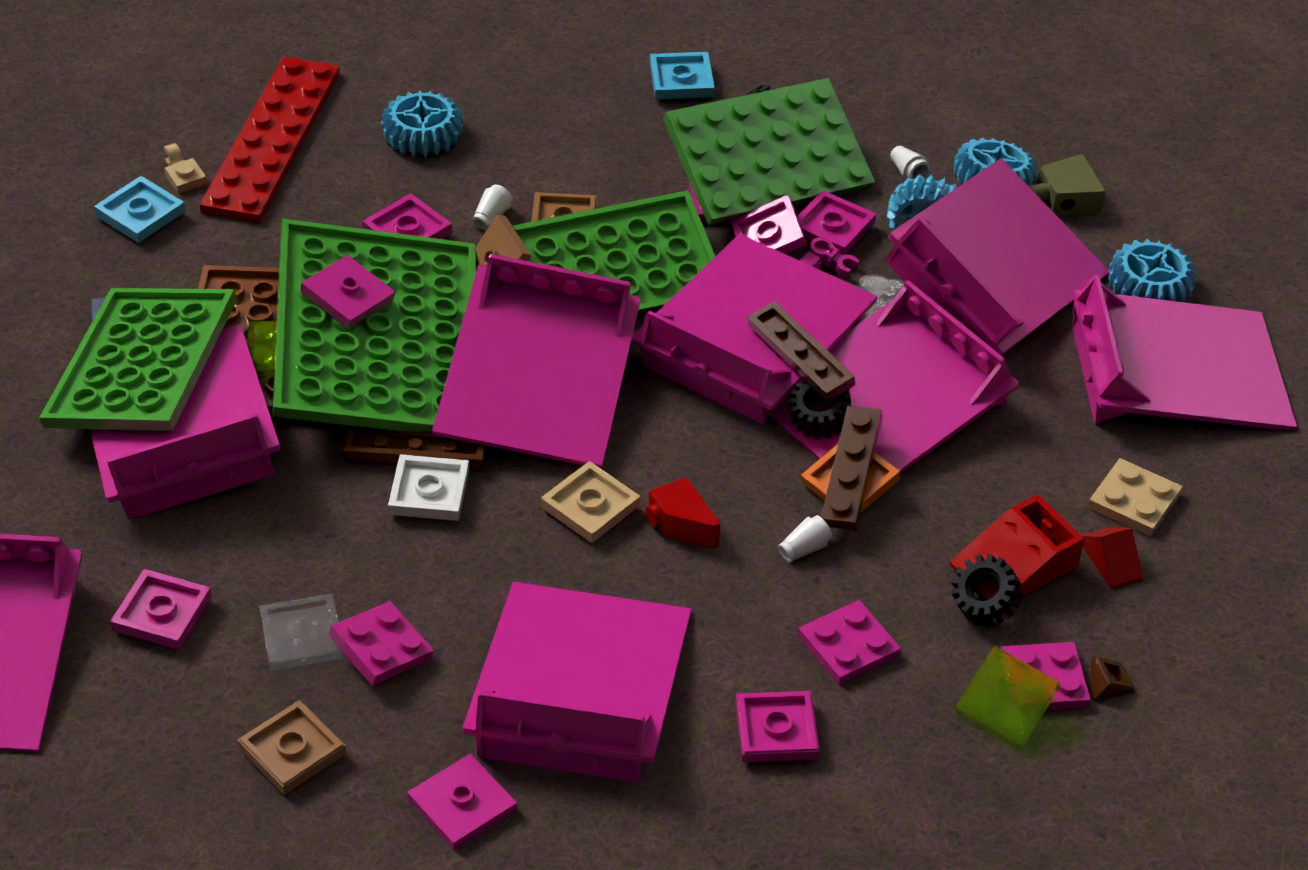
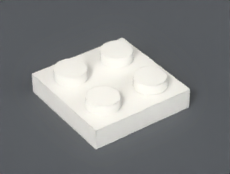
(428, 487)

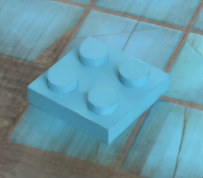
(681, 75)
(139, 209)

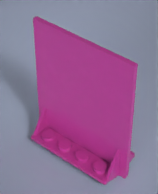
(994, 257)
(705, 333)
(1177, 360)
(539, 361)
(921, 373)
(215, 445)
(35, 609)
(577, 681)

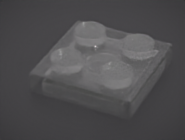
(299, 632)

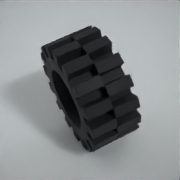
(817, 422)
(975, 574)

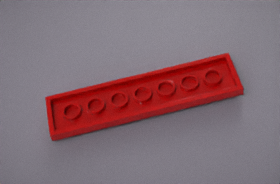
(270, 140)

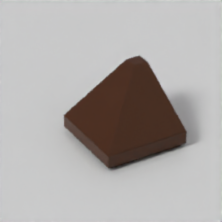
(1109, 679)

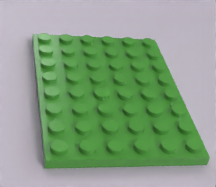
(392, 362)

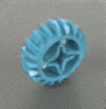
(422, 123)
(980, 154)
(914, 197)
(1152, 272)

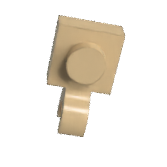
(180, 173)

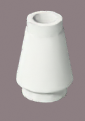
(910, 163)
(493, 201)
(805, 539)

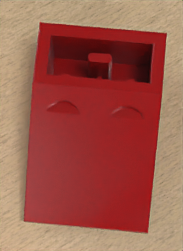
(1030, 540)

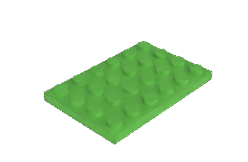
(767, 148)
(646, 241)
(139, 359)

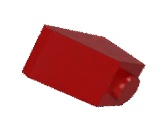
(683, 514)

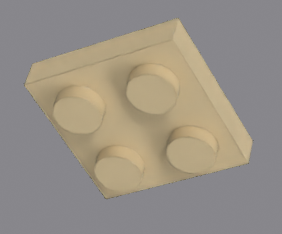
(1135, 497)
(590, 501)

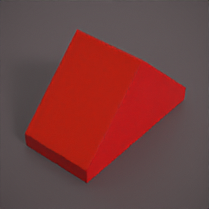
(1114, 555)

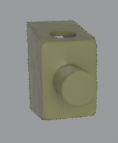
(1070, 187)

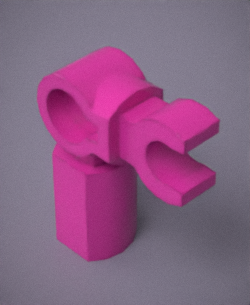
(824, 254)

